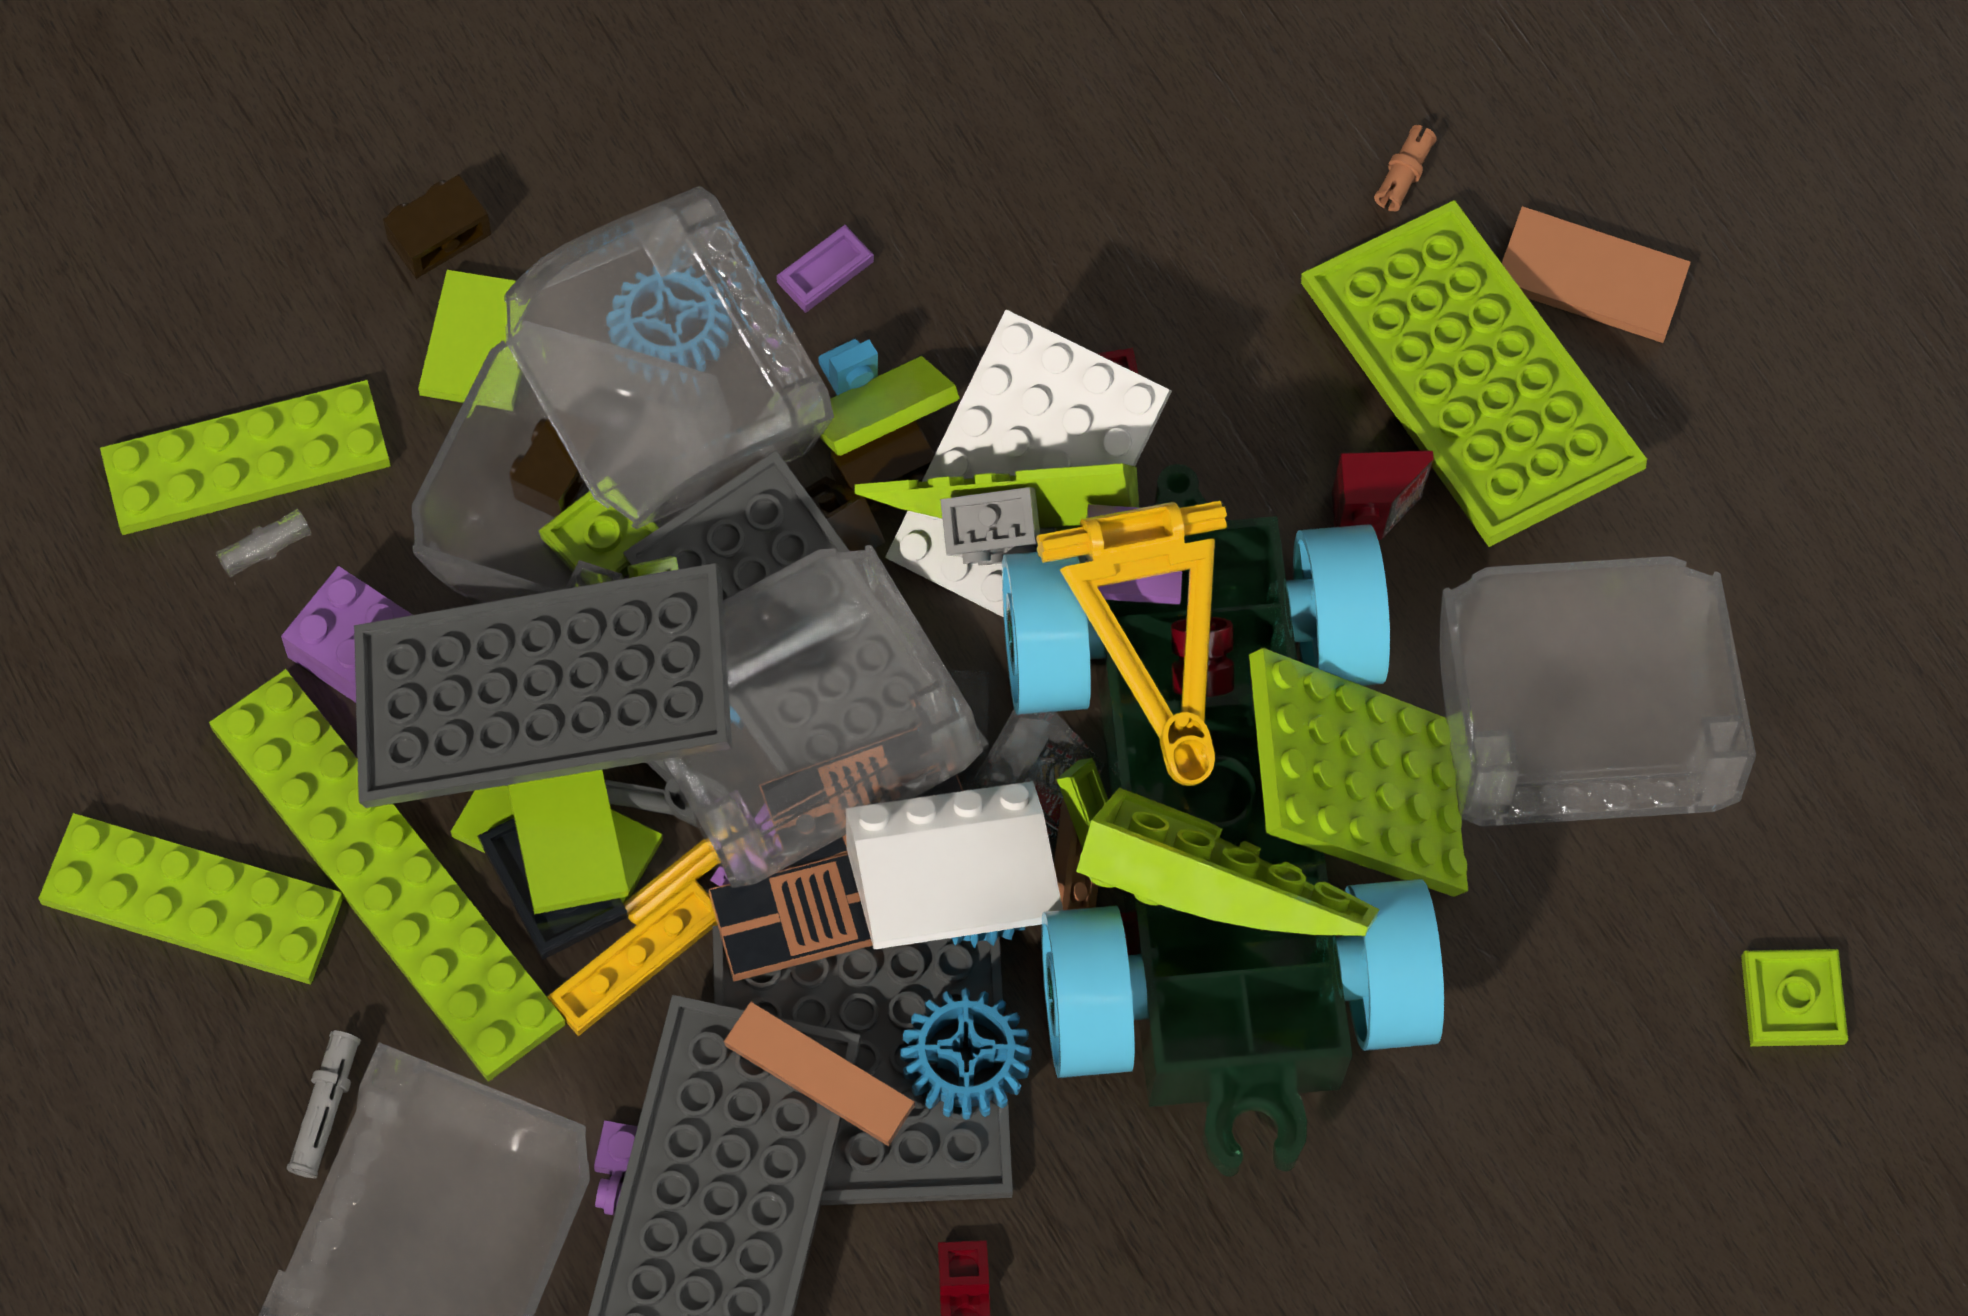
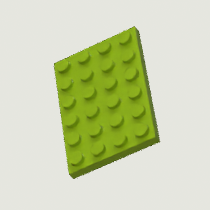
(1357, 773)

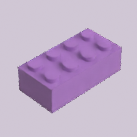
(324, 630)

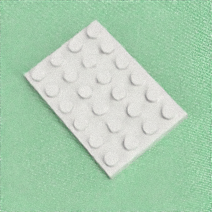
(1028, 408)

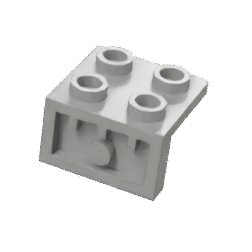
(991, 525)

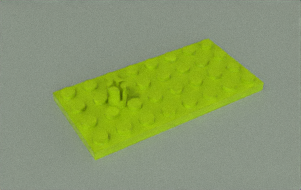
(1473, 372)

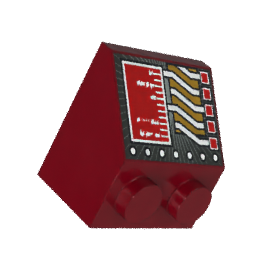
(1378, 487)

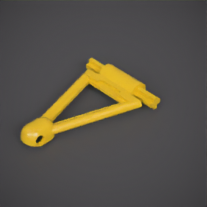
(1136, 547)

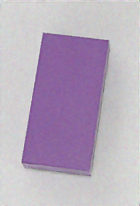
(825, 268)

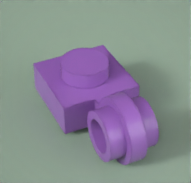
(612, 1159)

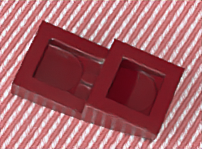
(964, 1278)

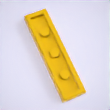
(635, 958)

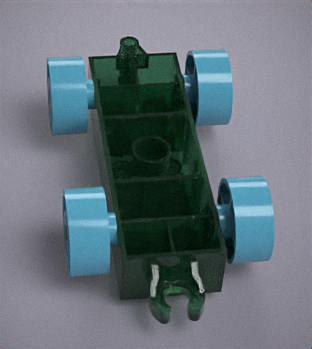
(1220, 1004)

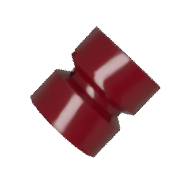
(1220, 668)

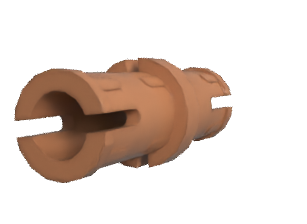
(1405, 168)

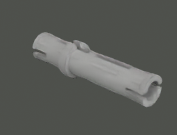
(325, 1098)

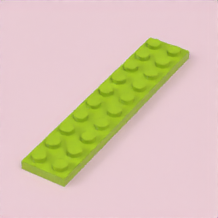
(388, 877)

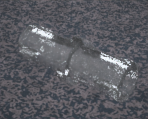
(263, 543)

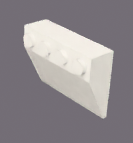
(952, 864)

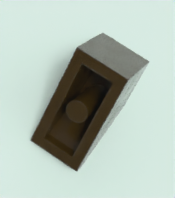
(846, 514)

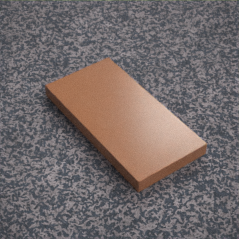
(1595, 274)

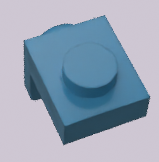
(850, 365)

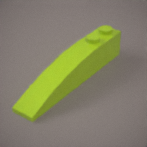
(1060, 492)
(1188, 867)

